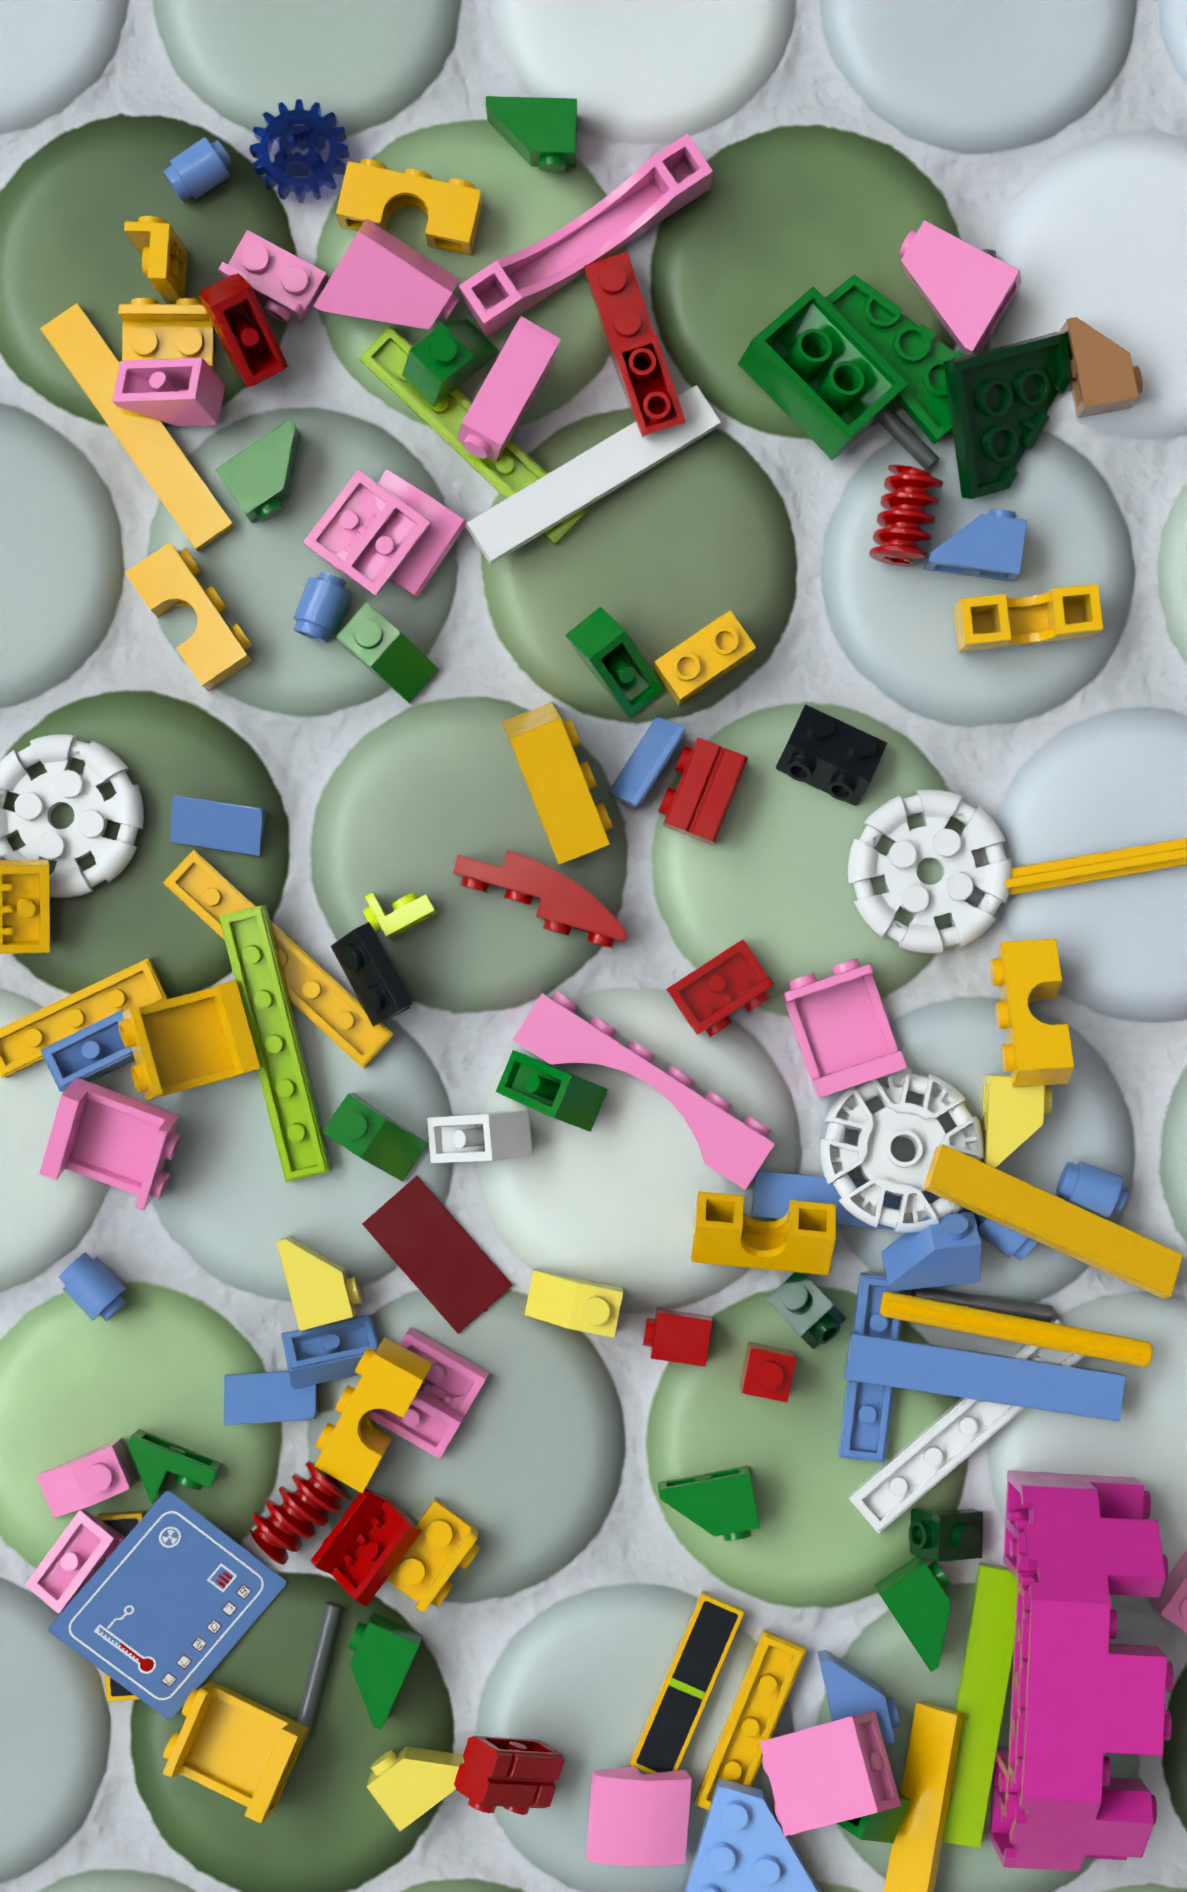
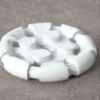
(90, 807)
(949, 851)
(874, 1142)

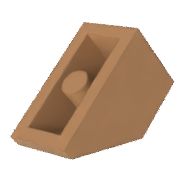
(1100, 370)

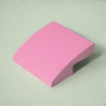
(366, 533)
(434, 543)
(440, 1400)
(73, 1560)
(638, 1817)

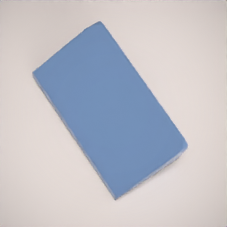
(647, 762)
(217, 825)
(88, 1053)
(328, 1350)
(267, 1398)

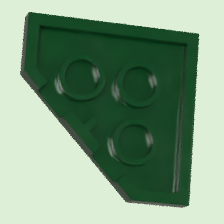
(1002, 407)

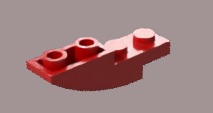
(633, 345)
(562, 901)

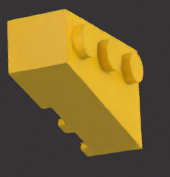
(558, 782)

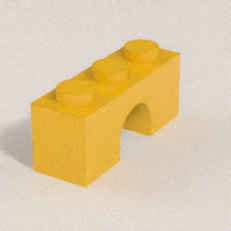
(376, 193)
(169, 581)
(1036, 619)
(1034, 1050)
(795, 1243)
(387, 1382)

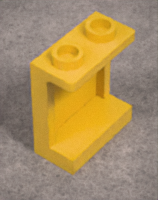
(189, 1041)
(235, 1748)

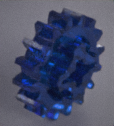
(288, 165)

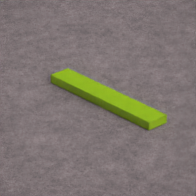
(513, 469)
(276, 1042)
(982, 1700)

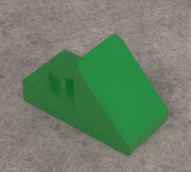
(159, 1457)

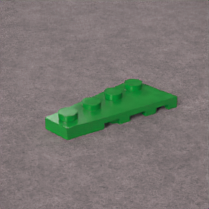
(907, 348)

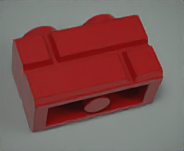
(243, 329)
(703, 791)
(508, 1774)

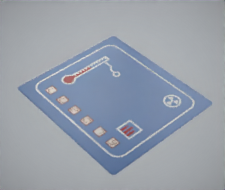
(167, 1605)

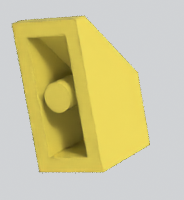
(1010, 1115)
(317, 1285)
(574, 1303)
(412, 1782)

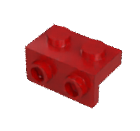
(720, 988)
(366, 1545)

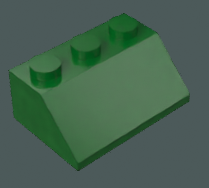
(822, 372)

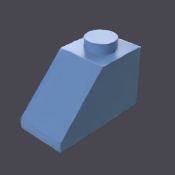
(984, 548)
(936, 1256)
(854, 1694)

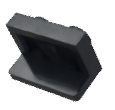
(831, 755)
(371, 974)

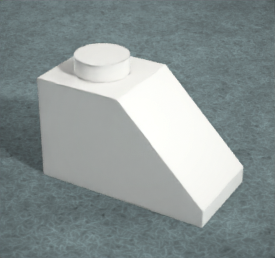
(480, 1136)

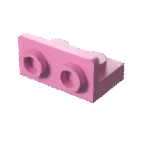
(276, 276)

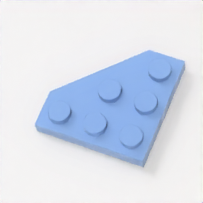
(745, 1847)

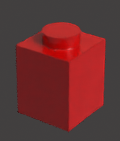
(678, 1337)
(767, 1372)

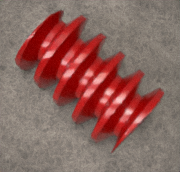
(904, 516)
(297, 1513)

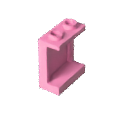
(842, 1028)
(112, 1140)
(829, 1773)

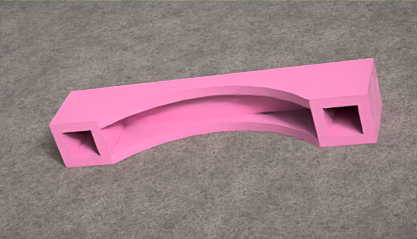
(637, 205)
(725, 1143)

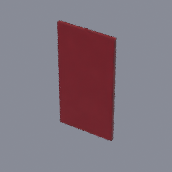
(437, 1254)

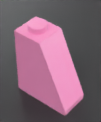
(388, 282)
(959, 284)
(508, 390)

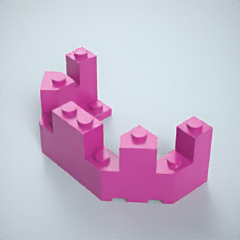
(1072, 1690)

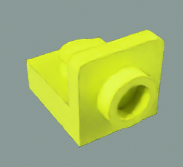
(406, 914)

